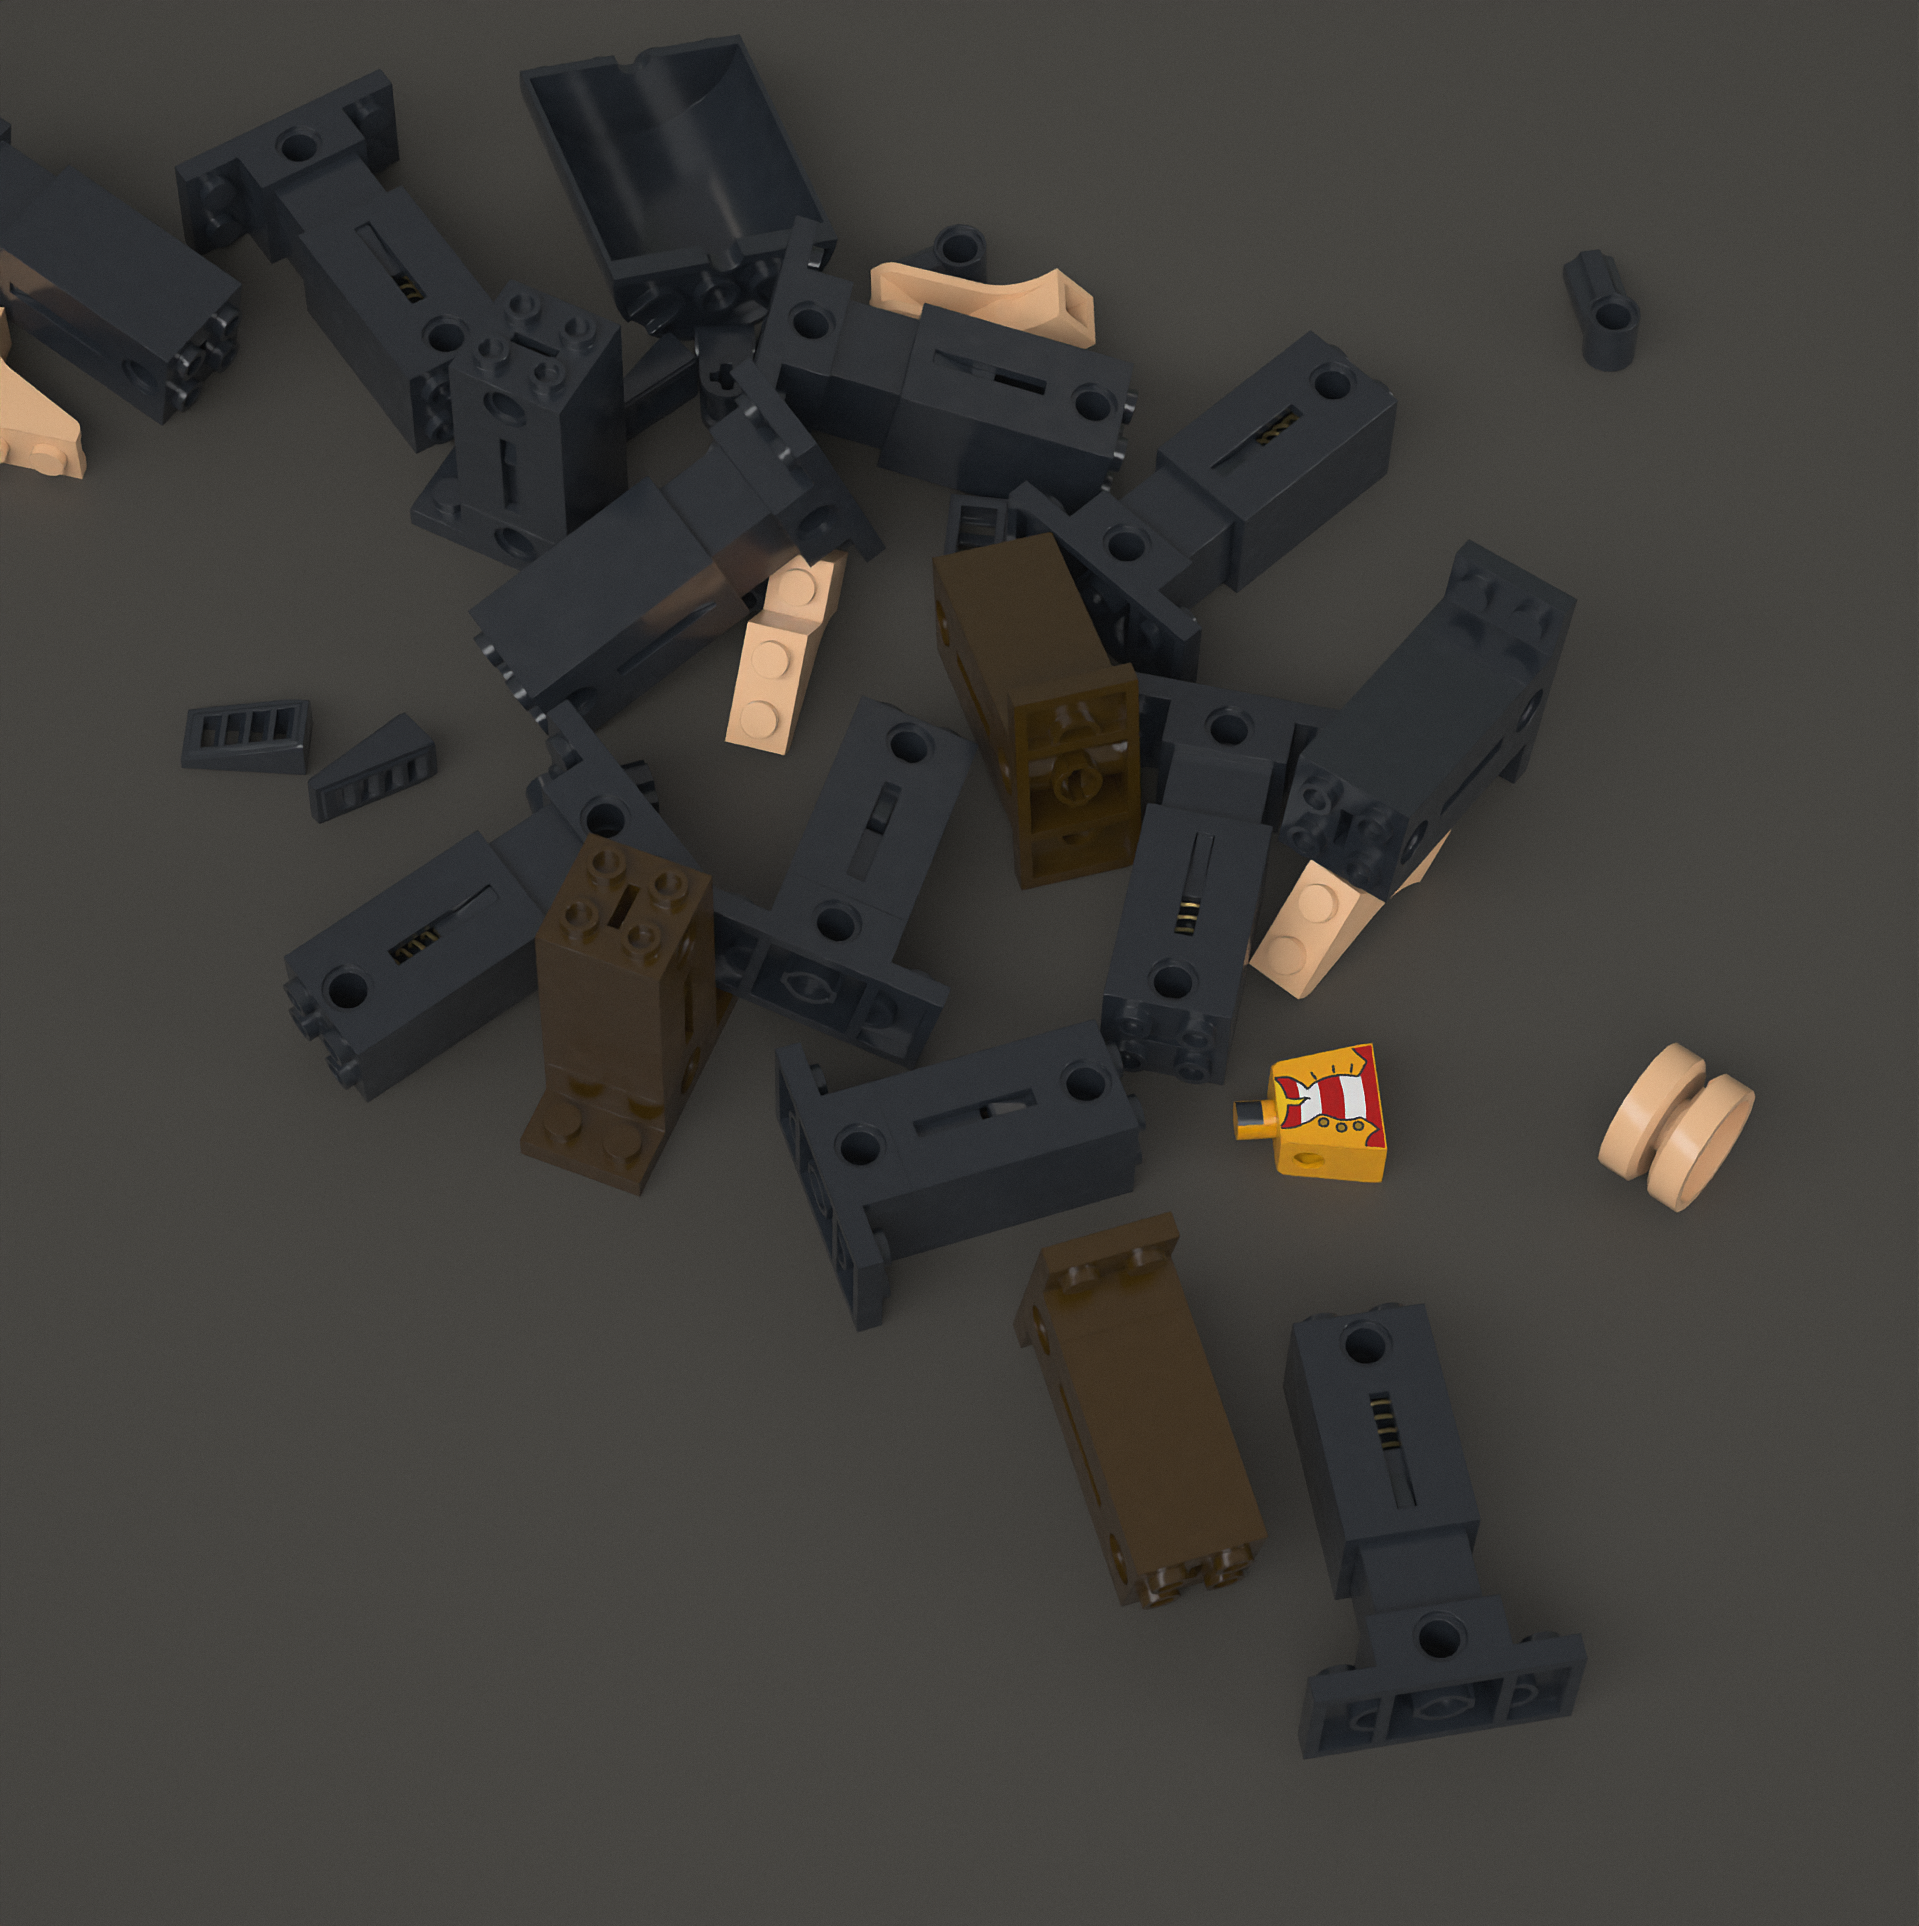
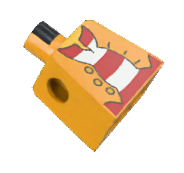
(1321, 1116)

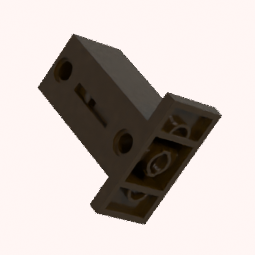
(1042, 707)
(623, 1011)
(1141, 1412)

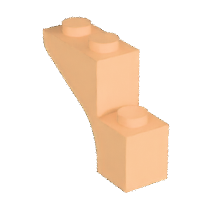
(1043, 306)
(33, 427)
(782, 652)
(1318, 926)

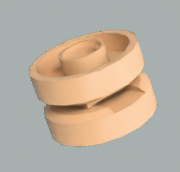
(1676, 1127)

